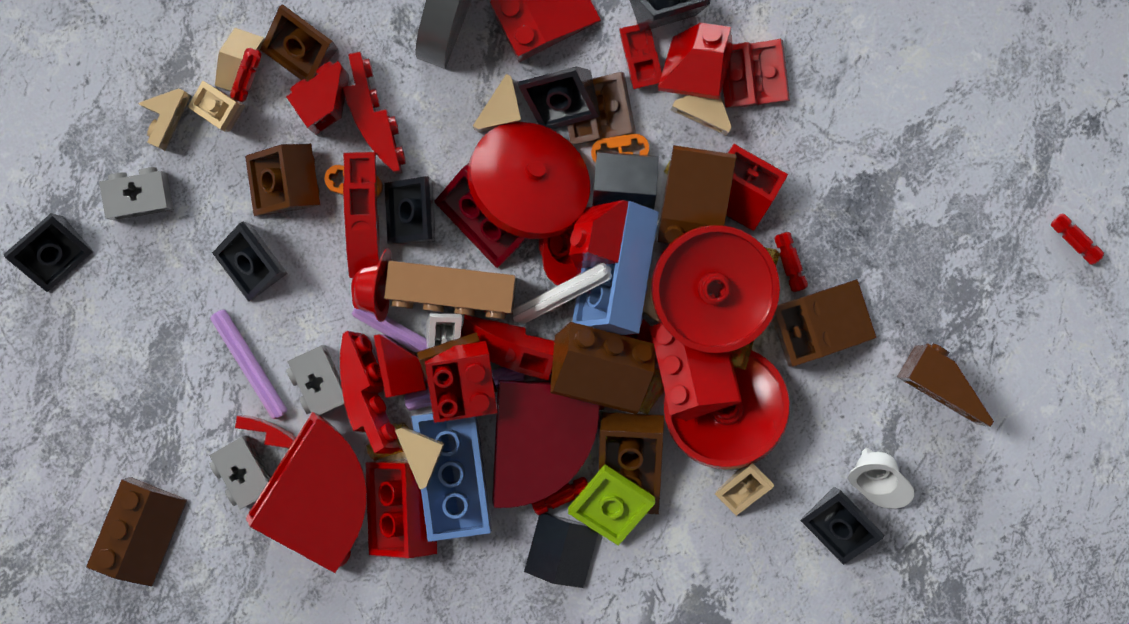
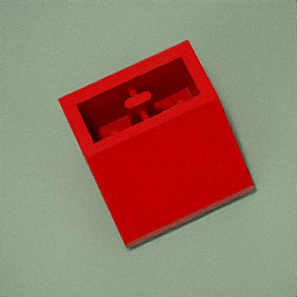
(321, 98)
(752, 187)
(461, 382)

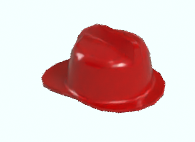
(556, 257)
(369, 288)

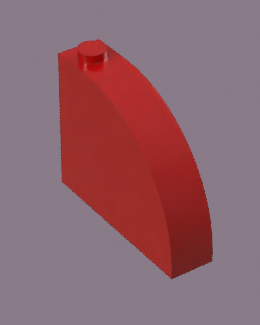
(314, 497)

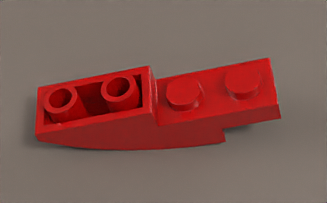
(374, 125)
(361, 211)
(512, 347)
(360, 388)

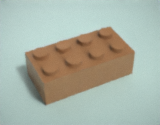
(450, 288)

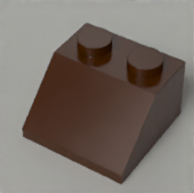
(282, 179)

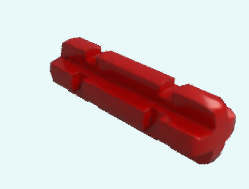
(245, 74)
(1077, 239)
(791, 261)
(562, 496)

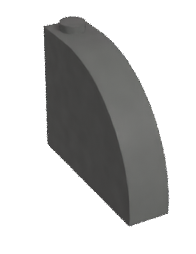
(439, 30)

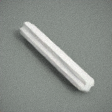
(562, 293)

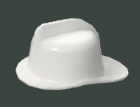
(880, 480)

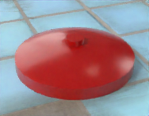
(528, 180)
(715, 288)
(742, 431)

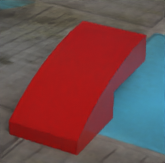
(640, 56)
(275, 434)

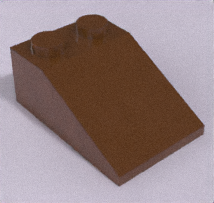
(695, 191)
(942, 380)
(634, 449)

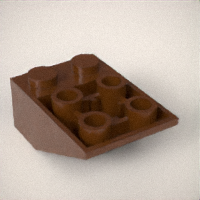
(823, 323)

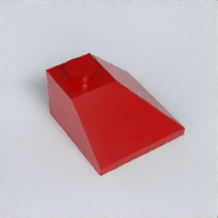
(698, 61)
(598, 234)
(398, 367)

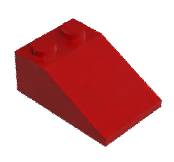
(539, 24)

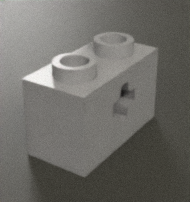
(153, 199)
(316, 363)
(241, 455)

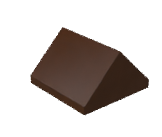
(297, 44)

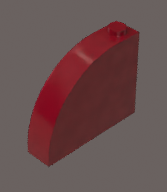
(538, 441)

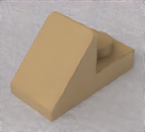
(216, 107)
(170, 109)

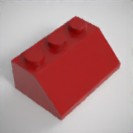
(694, 379)
(395, 512)

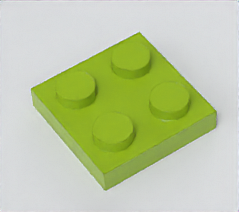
(611, 505)

